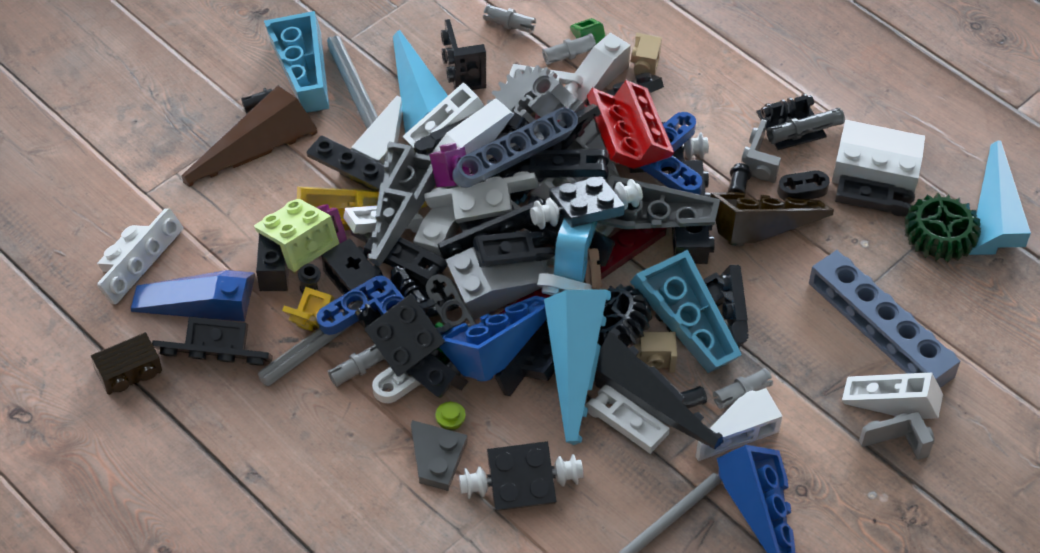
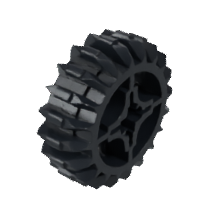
(627, 313)

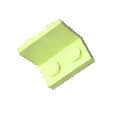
(300, 232)

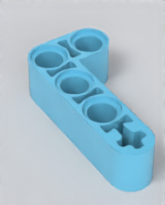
(572, 250)

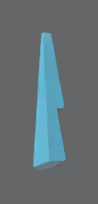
(417, 85)
(999, 207)
(574, 330)

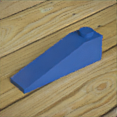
(209, 296)
(493, 343)
(757, 486)

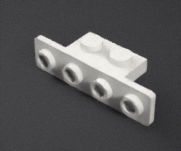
(482, 199)
(135, 254)

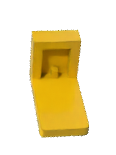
(307, 311)

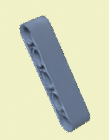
(524, 138)

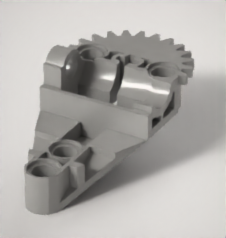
(543, 94)

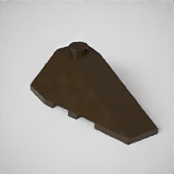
(753, 220)

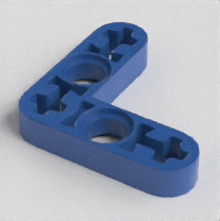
(688, 175)
(379, 301)

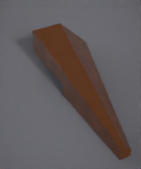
(268, 125)

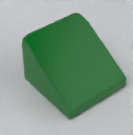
(587, 27)

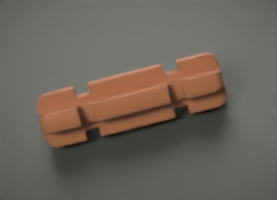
(593, 272)

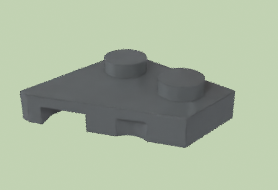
(437, 454)

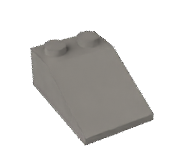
(492, 286)

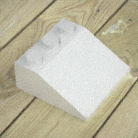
(879, 155)

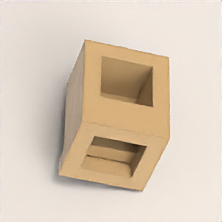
(646, 53)
(658, 350)

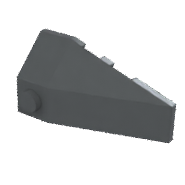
(664, 208)

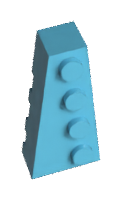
(300, 53)
(688, 309)

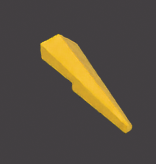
(339, 199)

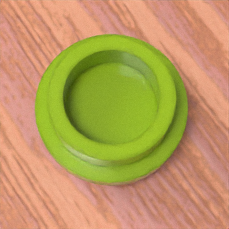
(450, 415)

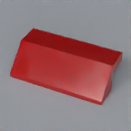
(631, 126)

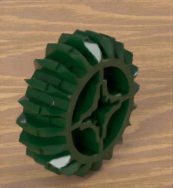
(942, 227)

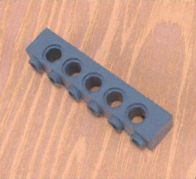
(882, 319)

